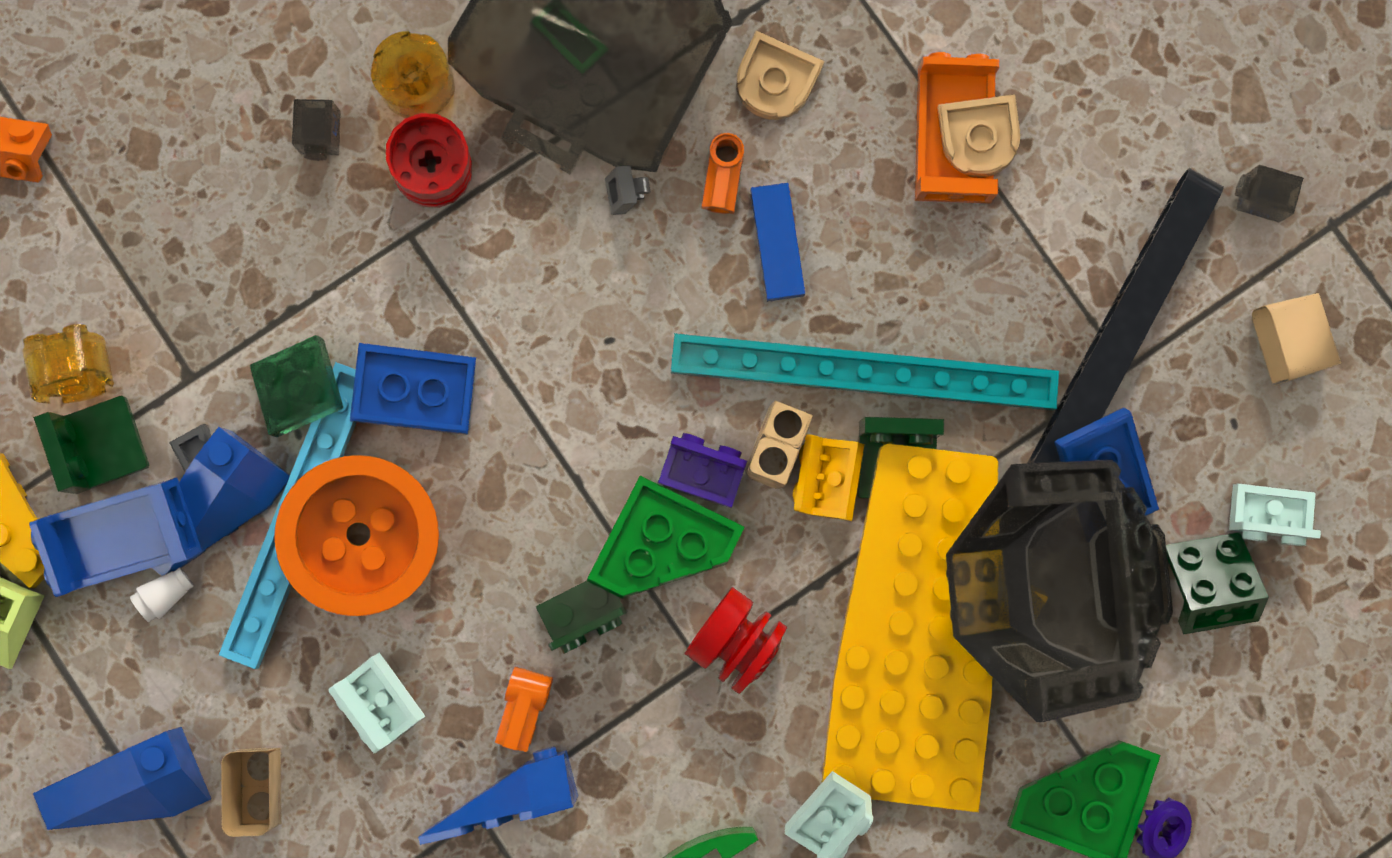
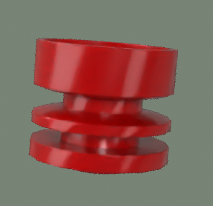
(423, 139)
(736, 640)

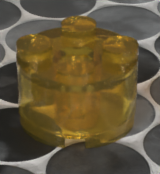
(408, 54)
(67, 365)

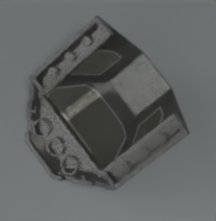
(1061, 587)

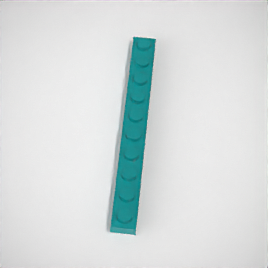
(865, 372)

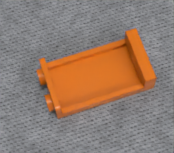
(944, 81)

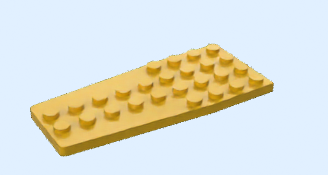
(904, 691)

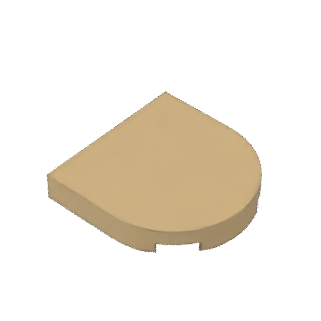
(776, 77)
(980, 134)

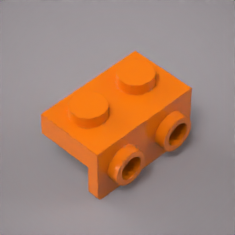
(21, 148)

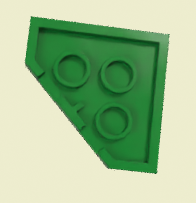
(661, 541)
(1090, 802)

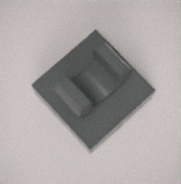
(624, 190)

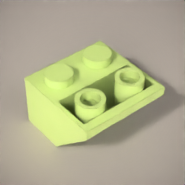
(17, 614)

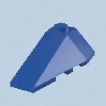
(227, 488)
(136, 784)
(530, 790)

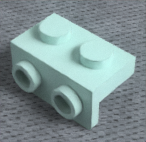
(1273, 512)
(376, 703)
(831, 818)

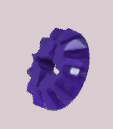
(1174, 834)

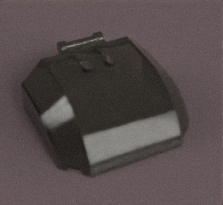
(591, 71)

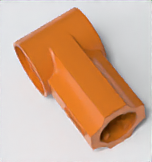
(722, 176)
(525, 699)

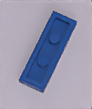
(777, 242)

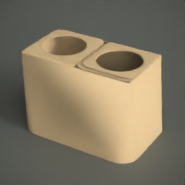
(1295, 338)
(774, 440)
(235, 814)

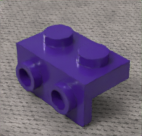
(703, 470)

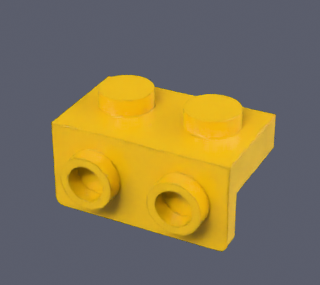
(828, 477)

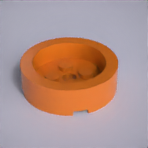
(347, 576)

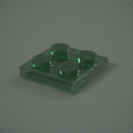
(296, 386)

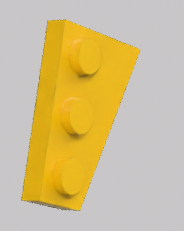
(15, 532)

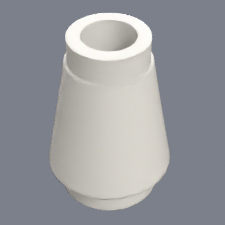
(161, 594)

